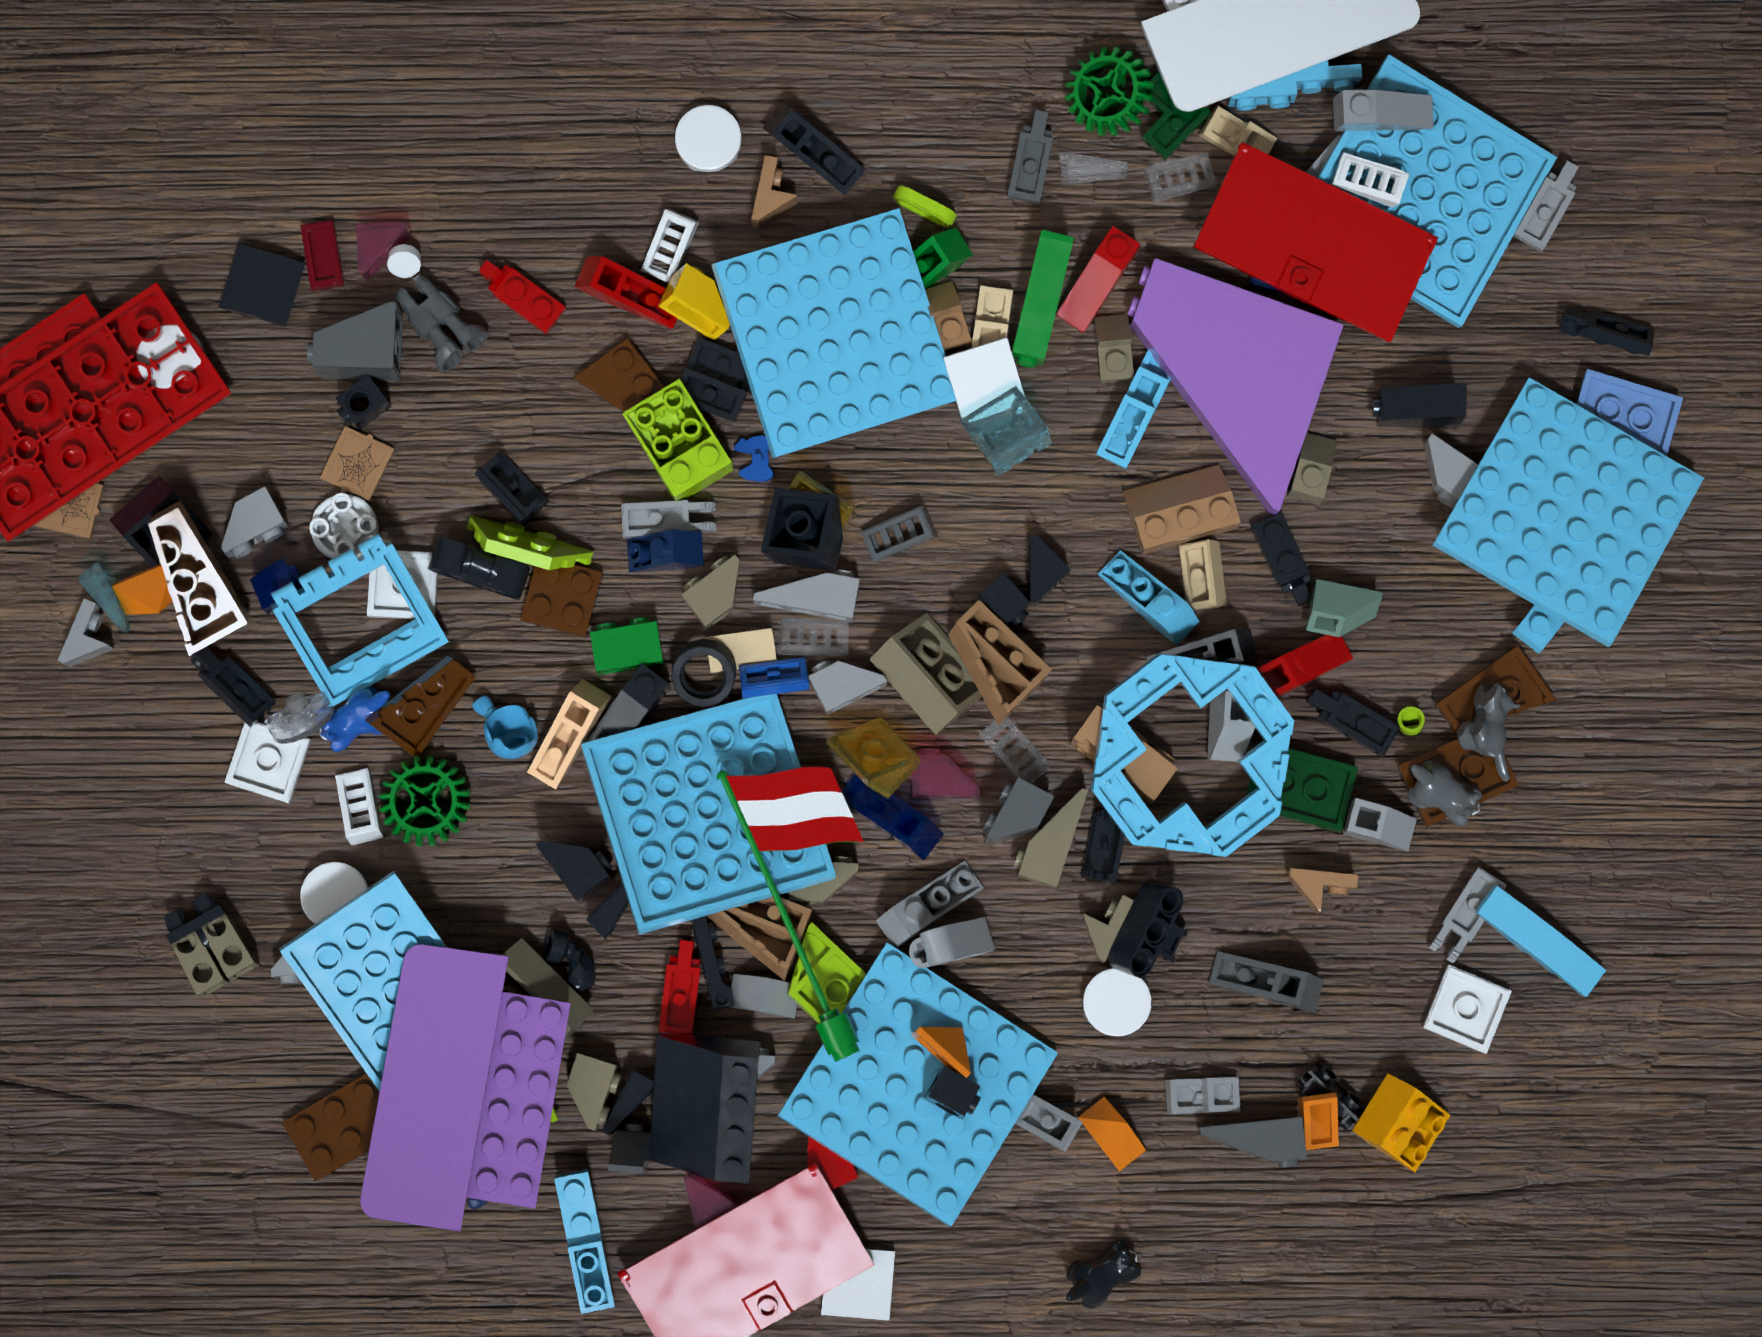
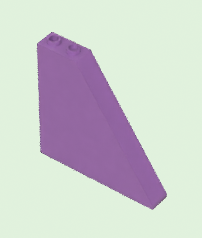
(1240, 366)

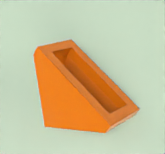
(143, 592)
(947, 1046)
(1319, 1120)
(1112, 1133)

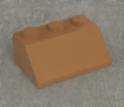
(1181, 509)

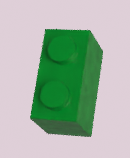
(627, 646)

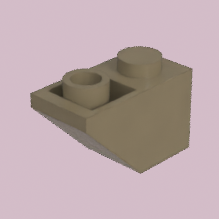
(715, 594)
(821, 892)
(590, 1087)

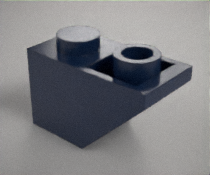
(665, 551)

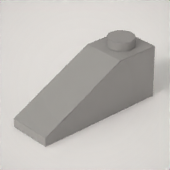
(1382, 111)
(821, 595)

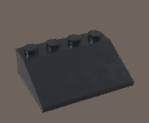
(705, 1105)

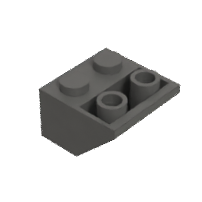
(1021, 812)

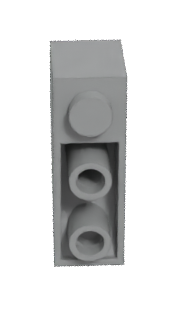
(929, 904)

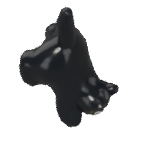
(1097, 1277)

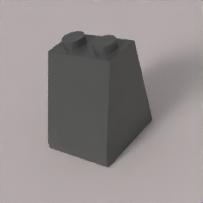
(360, 346)

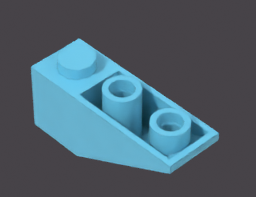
(1149, 597)

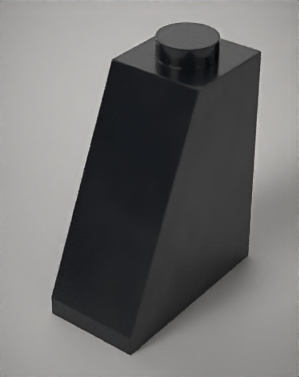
(1421, 406)

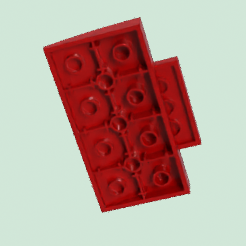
(81, 406)

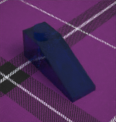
(893, 817)

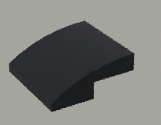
(261, 285)
(715, 379)

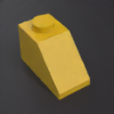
(695, 301)

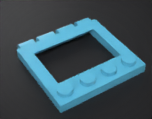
(381, 656)

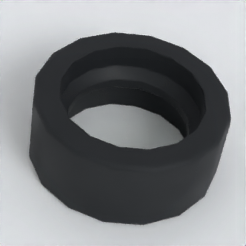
(700, 697)

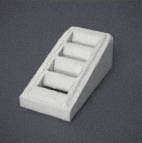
(1386, 172)
(658, 240)
(365, 833)

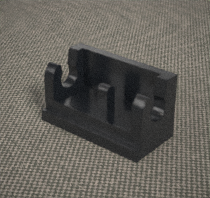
(511, 488)
(1103, 849)

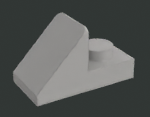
(79, 644)
(1049, 1123)

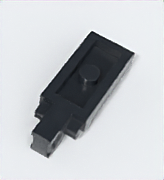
(1608, 330)
(1283, 557)
(233, 686)
(1355, 720)
(711, 965)

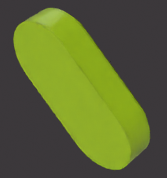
(924, 206)

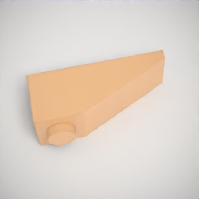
(569, 730)

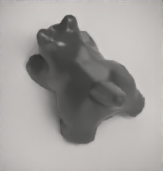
(1487, 730)
(1440, 790)

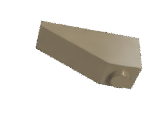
(1048, 849)

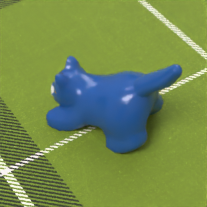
(349, 719)

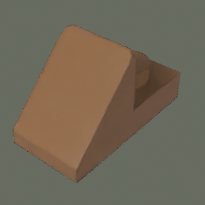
(768, 201)
(948, 316)
(1311, 884)

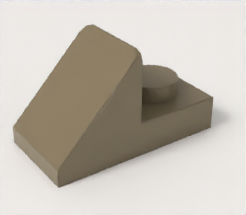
(1114, 348)
(1103, 935)

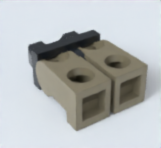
(206, 934)

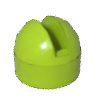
(1411, 715)

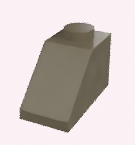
(1313, 469)

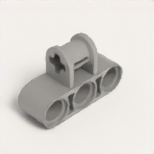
(951, 943)

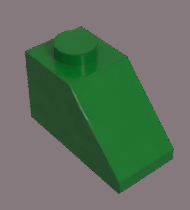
(941, 256)

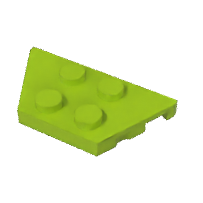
(526, 547)
(834, 972)

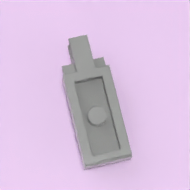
(1547, 208)

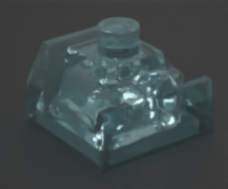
(1007, 430)

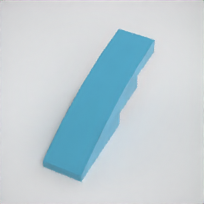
(1134, 413)
(1540, 940)

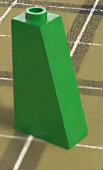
(1042, 299)

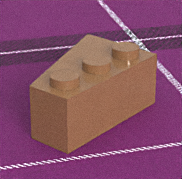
(997, 661)
(1146, 773)
(763, 931)

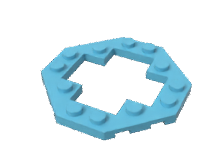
(1120, 746)

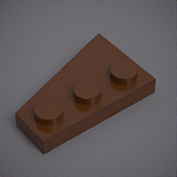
(621, 377)
(1514, 675)
(423, 706)

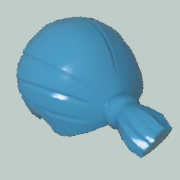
(507, 729)

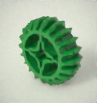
(1115, 80)
(413, 812)

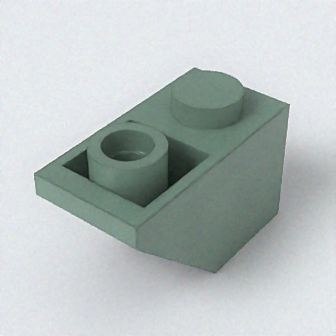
(1340, 608)

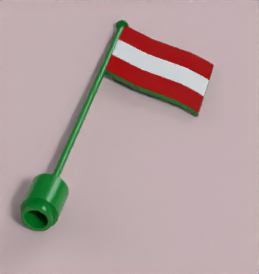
(791, 814)

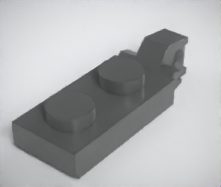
(1031, 161)

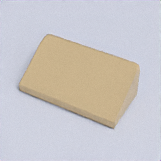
(1203, 574)
(746, 647)

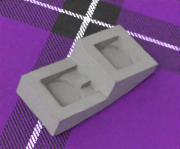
(1202, 1095)

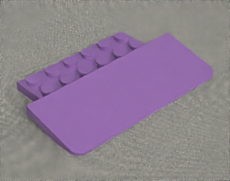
(462, 1091)

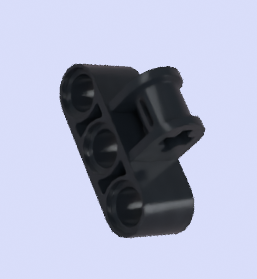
(478, 568)
(1148, 930)

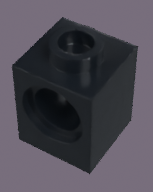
(364, 388)
(1005, 601)
(953, 1093)

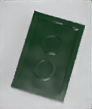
(1315, 790)

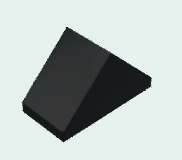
(1045, 570)

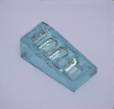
(99, 586)

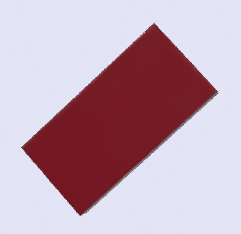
(322, 255)

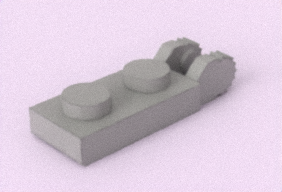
(655, 517)
(1462, 916)

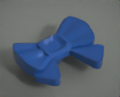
(759, 469)

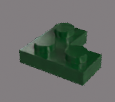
(1174, 125)

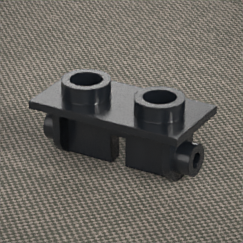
(1324, 1082)

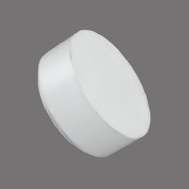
(404, 261)

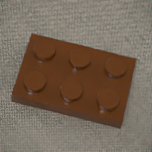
(1465, 767)
(335, 1127)

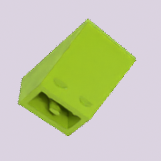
(678, 441)

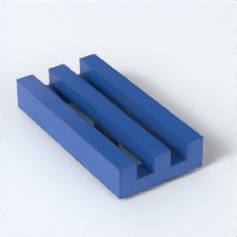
(774, 681)

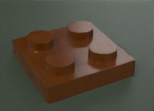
(562, 599)

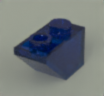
(273, 578)

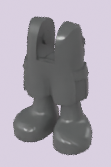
(439, 311)

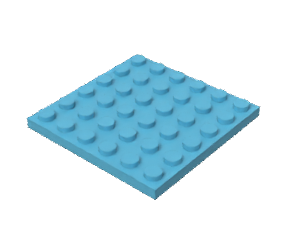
(1464, 185)
(834, 332)
(1568, 512)
(674, 821)
(874, 1101)

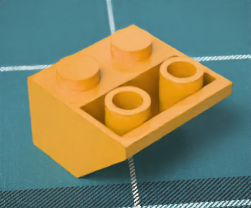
(1401, 1122)

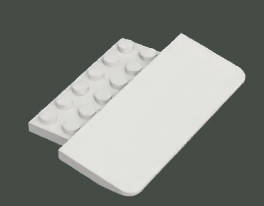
(1235, 45)

